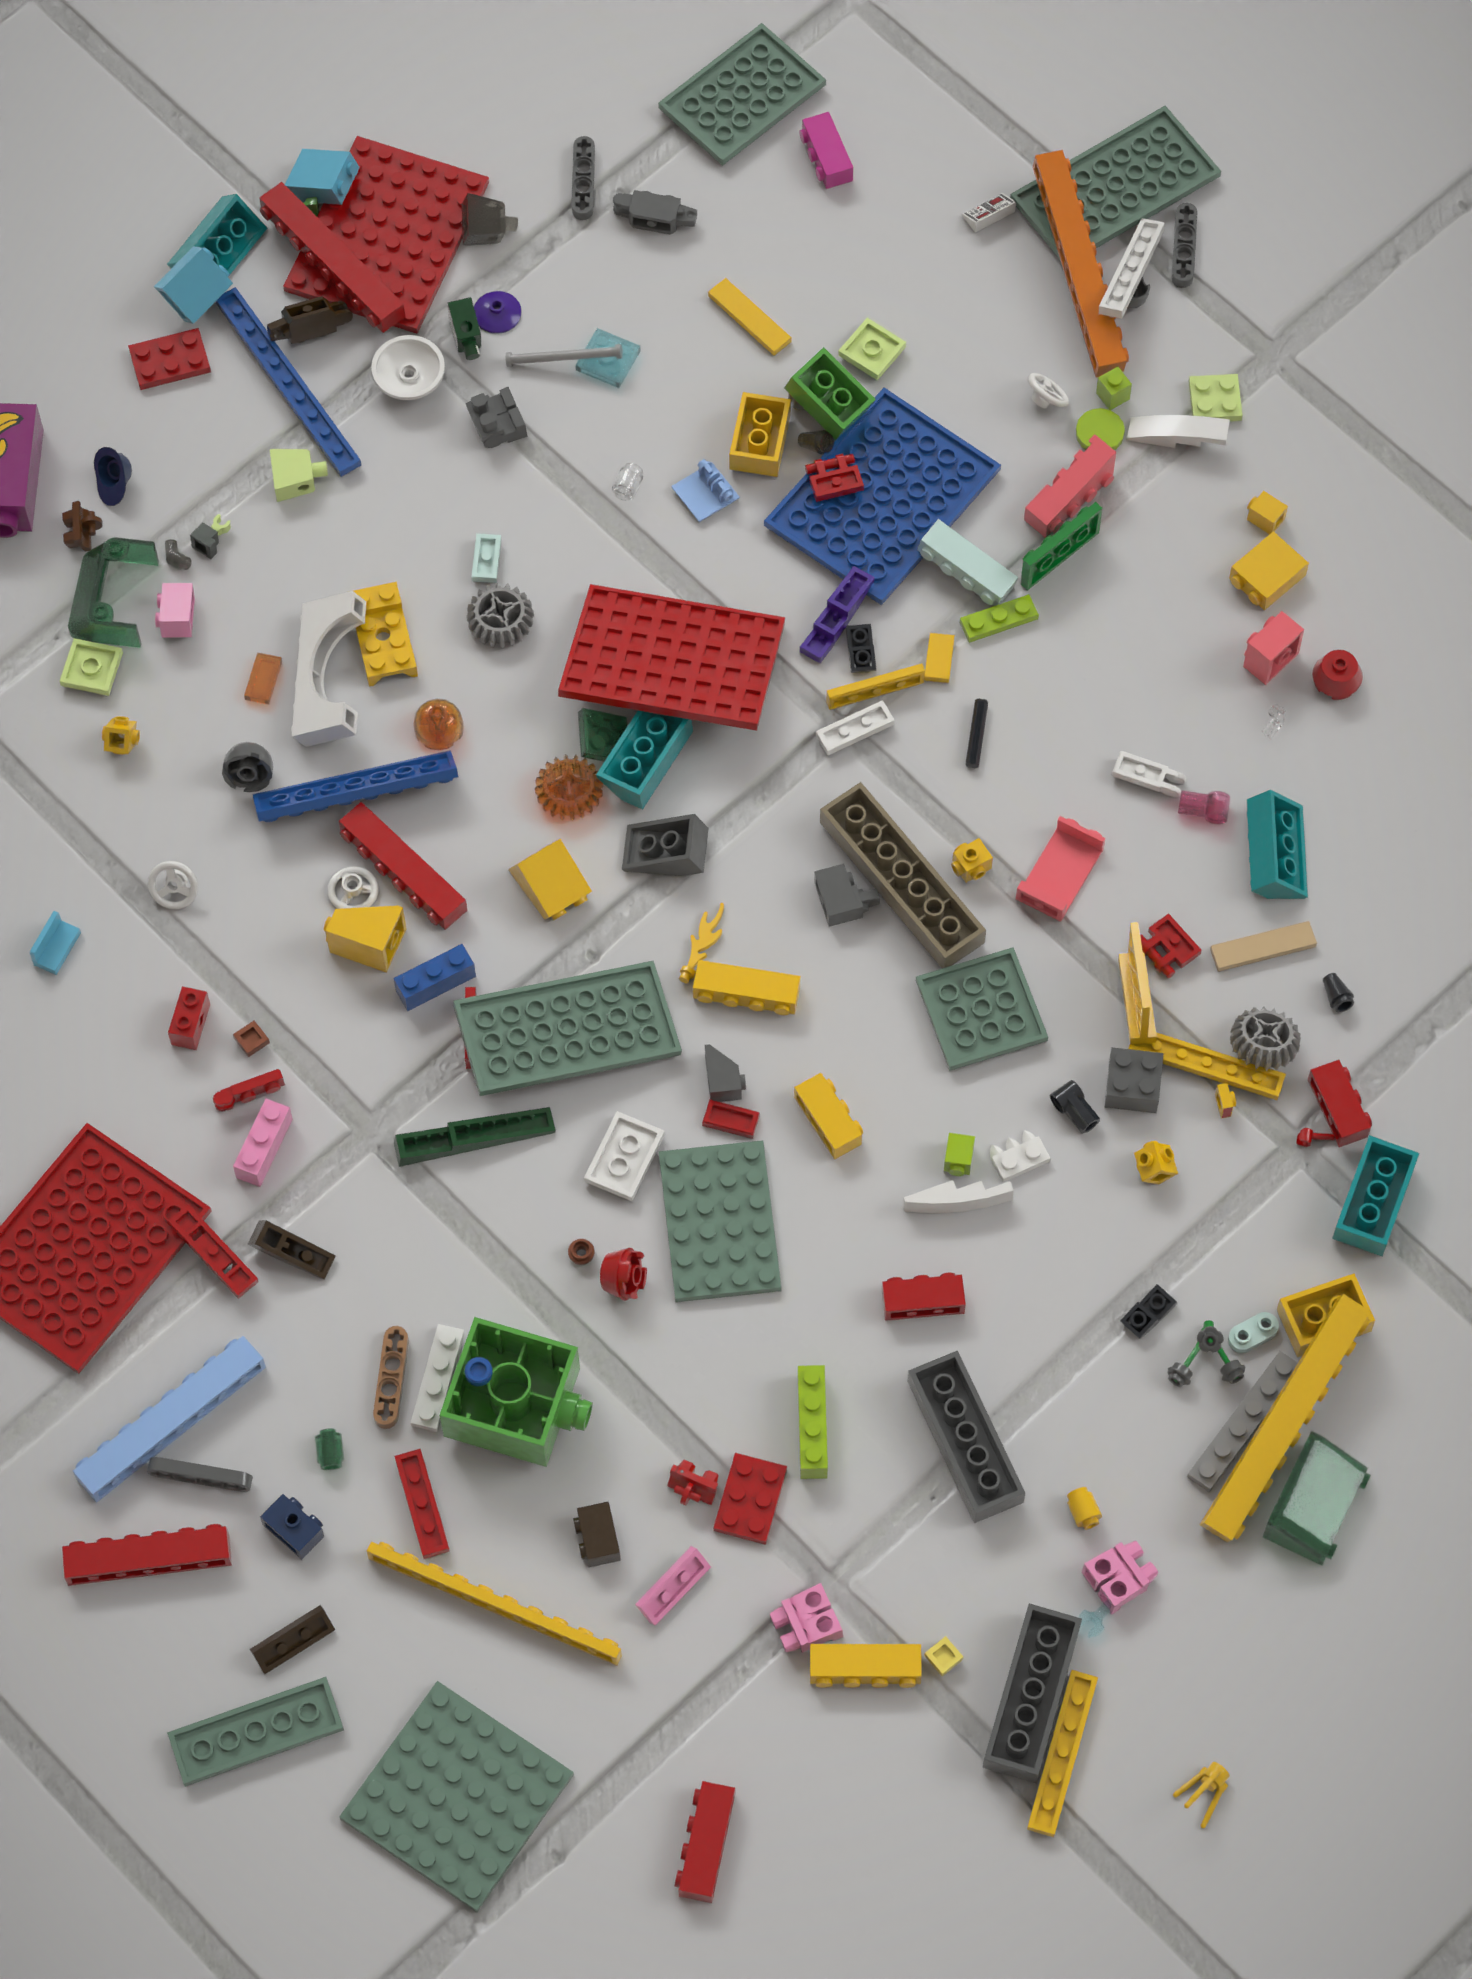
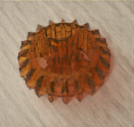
(587, 783)

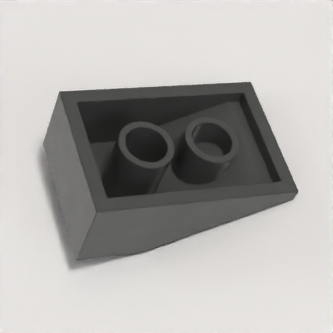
(666, 846)

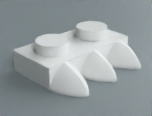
(1019, 1157)

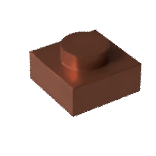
(251, 1038)

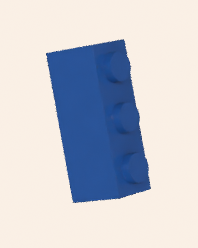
(434, 977)

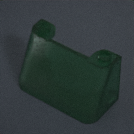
(1316, 1499)

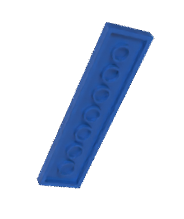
(355, 785)

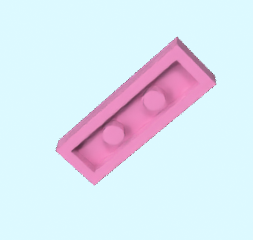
(673, 1585)

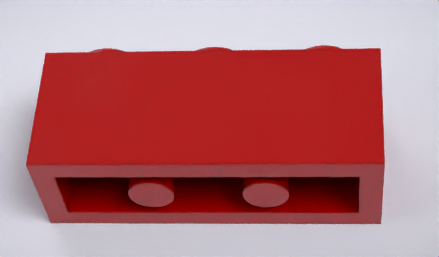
(1340, 1103)
(923, 1296)

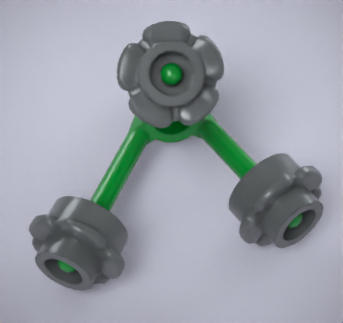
(1207, 1340)

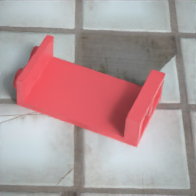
(1061, 869)

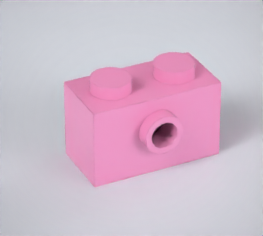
(176, 610)

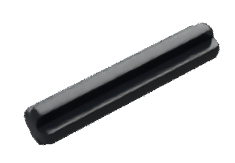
(976, 733)

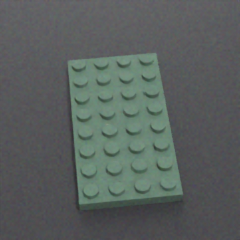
(1128, 178)
(566, 1028)

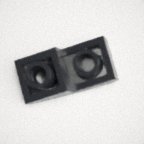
(860, 648)
(1149, 1311)

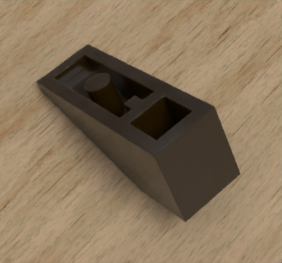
(291, 1249)

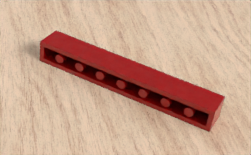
(332, 257)

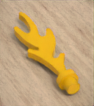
(705, 941)

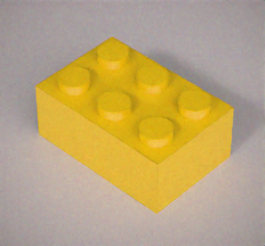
(760, 434)
(1306, 1310)

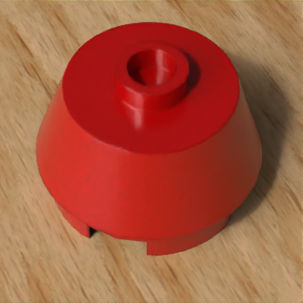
(1337, 674)
(623, 1273)

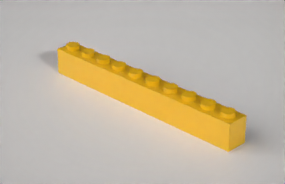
(1285, 1419)

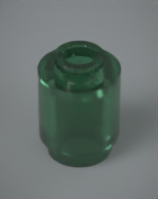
(329, 1449)

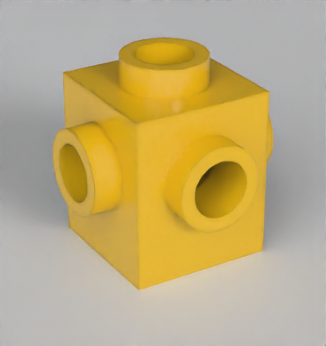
(115, 740)
(971, 860)
(1155, 1162)

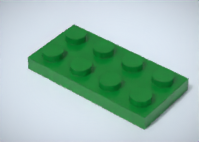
(1061, 546)

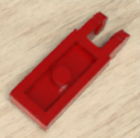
(248, 1089)

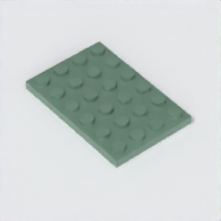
(742, 94)
(719, 1221)

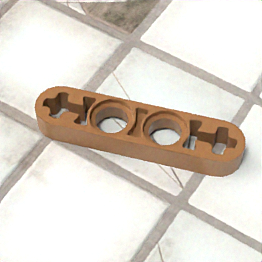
(390, 1377)

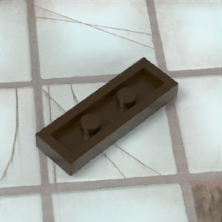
(292, 1639)

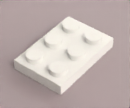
(624, 1156)

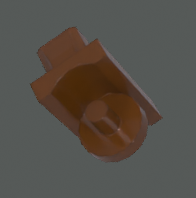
(84, 526)

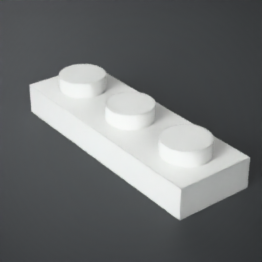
(855, 727)

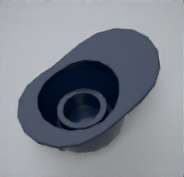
(112, 475)

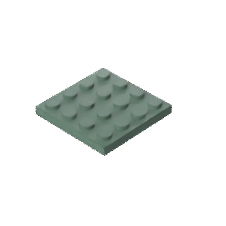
(981, 1009)

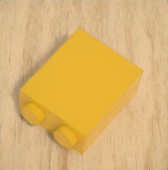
(1268, 571)

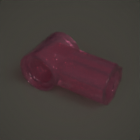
(1211, 806)

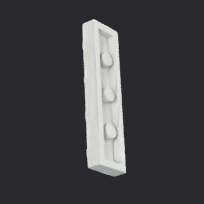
(437, 1377)

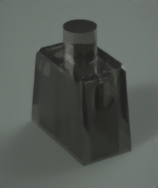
(485, 220)

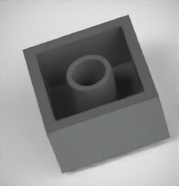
(1134, 1080)

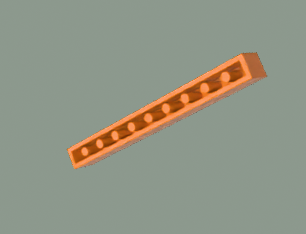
(1079, 261)

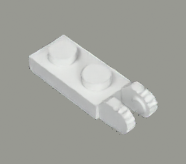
(1147, 774)

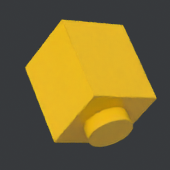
(1266, 512)

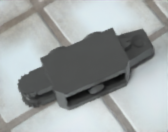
(654, 211)

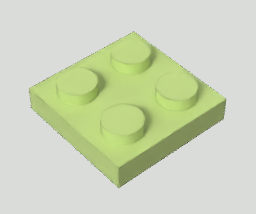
(872, 348)
(1216, 396)
(91, 667)

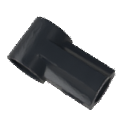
(1072, 1102)

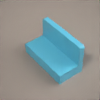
(54, 944)

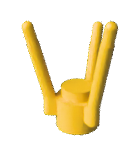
(1211, 1779)

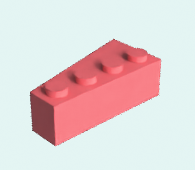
(1072, 487)

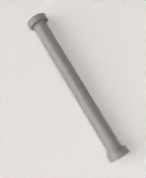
(564, 355)

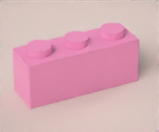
(262, 1142)

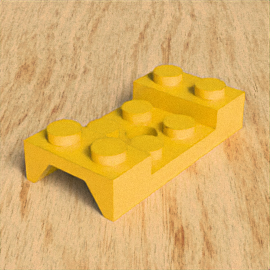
(386, 615)

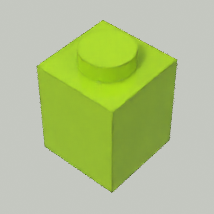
(1113, 388)
(959, 1154)

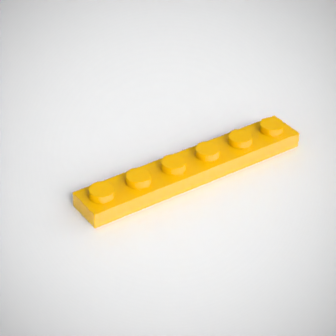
(1215, 1066)
(1062, 1753)

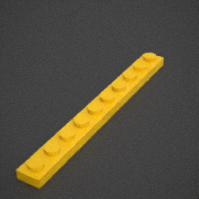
(484, 1598)

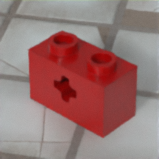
(189, 1018)

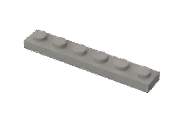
(1242, 1423)

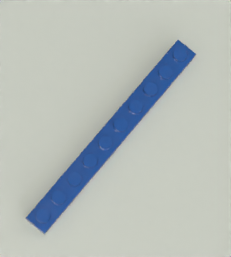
(288, 382)

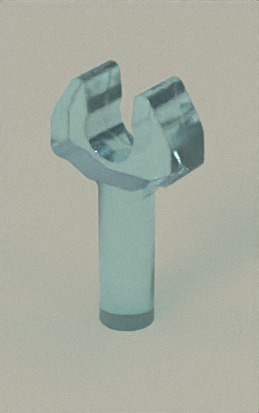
(1096, 1617)

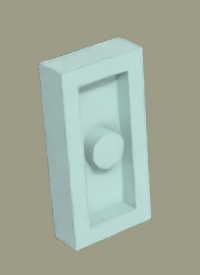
(486, 558)

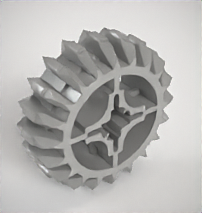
(509, 605)
(1264, 1044)

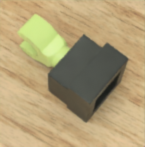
(206, 538)

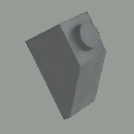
(723, 1076)

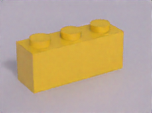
(828, 1115)

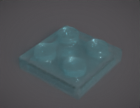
(609, 368)

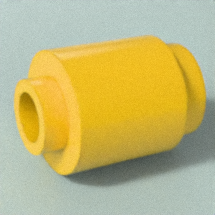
(1084, 1508)

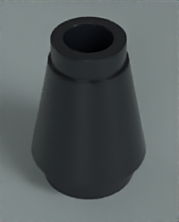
(1338, 993)

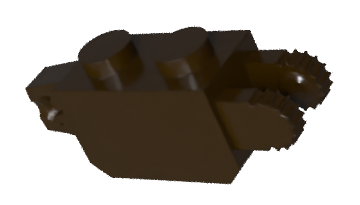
(309, 320)

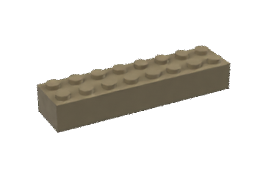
(902, 876)

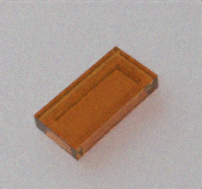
(263, 678)

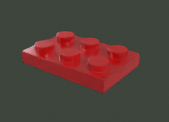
(169, 358)
(750, 1498)

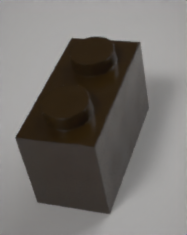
(598, 1534)

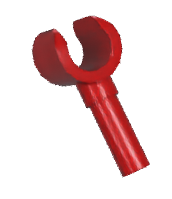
(1306, 1135)

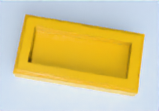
(939, 657)

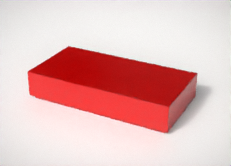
(731, 1119)

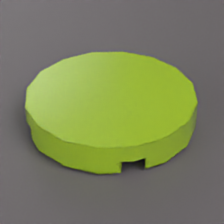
(1102, 423)

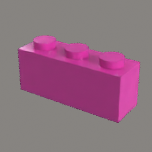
(826, 150)

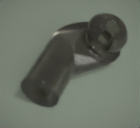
(176, 558)

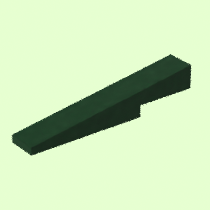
(472, 1135)

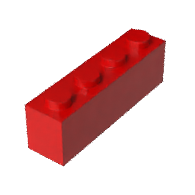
(706, 1841)

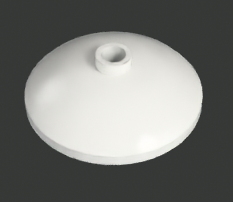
(405, 357)

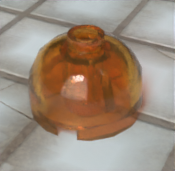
(438, 724)

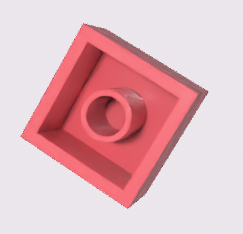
(1273, 647)

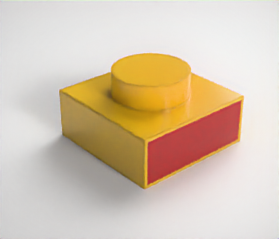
(1225, 1100)

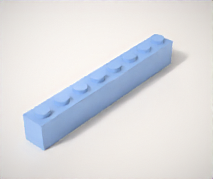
(169, 1418)

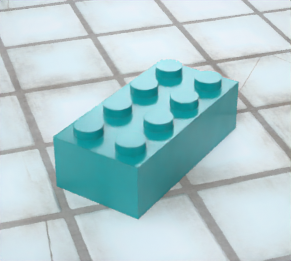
(1375, 1195)

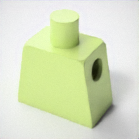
(294, 472)

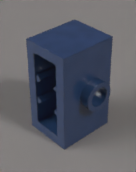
(292, 1525)

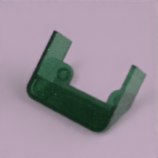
(89, 616)

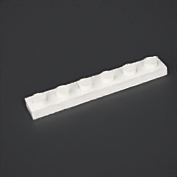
(1131, 268)

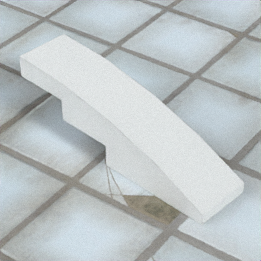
(1181, 429)
(949, 1199)

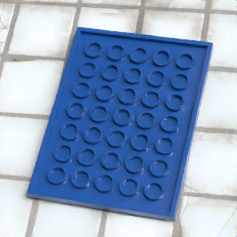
(910, 480)

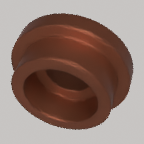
(578, 1245)

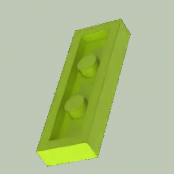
(999, 618)

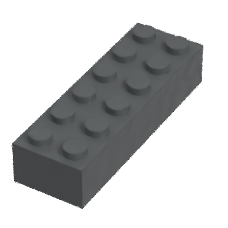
(966, 1436)
(1032, 1693)

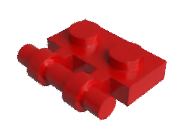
(835, 482)
(1174, 941)

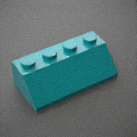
(226, 232)
(644, 756)
(1276, 846)

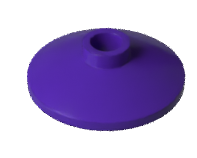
(499, 319)

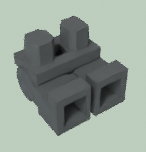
(496, 418)

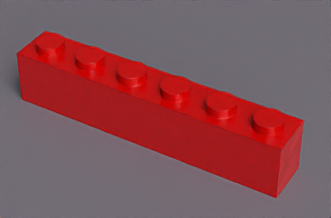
(402, 866)
(146, 1555)

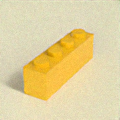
(746, 987)
(865, 1665)

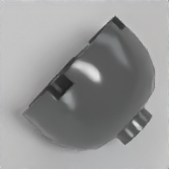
(247, 767)

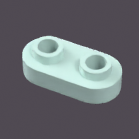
(1254, 1331)

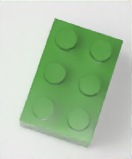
(829, 393)

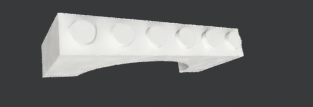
(322, 627)

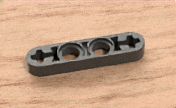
(583, 177)
(1186, 245)
(199, 1474)

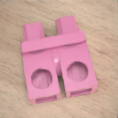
(1119, 1574)
(809, 1619)

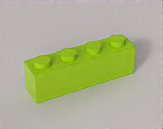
(812, 1422)

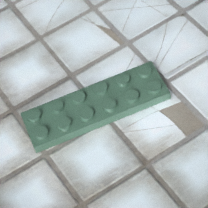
(255, 1731)

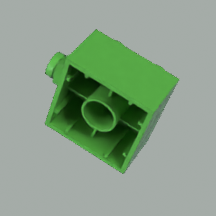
(524, 1399)

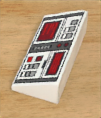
(989, 212)

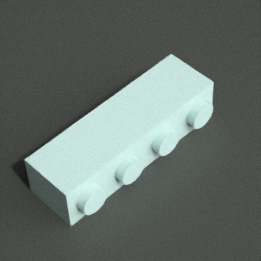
(967, 563)

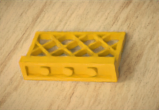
(1137, 991)

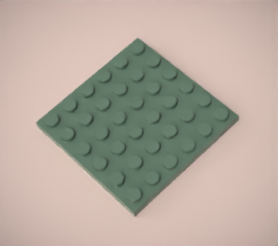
(456, 1796)

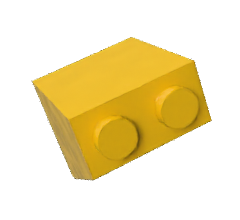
(551, 880)
(366, 934)

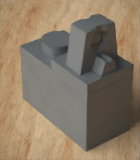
(841, 897)

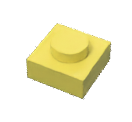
(943, 1656)

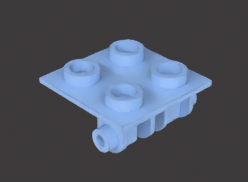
(705, 491)

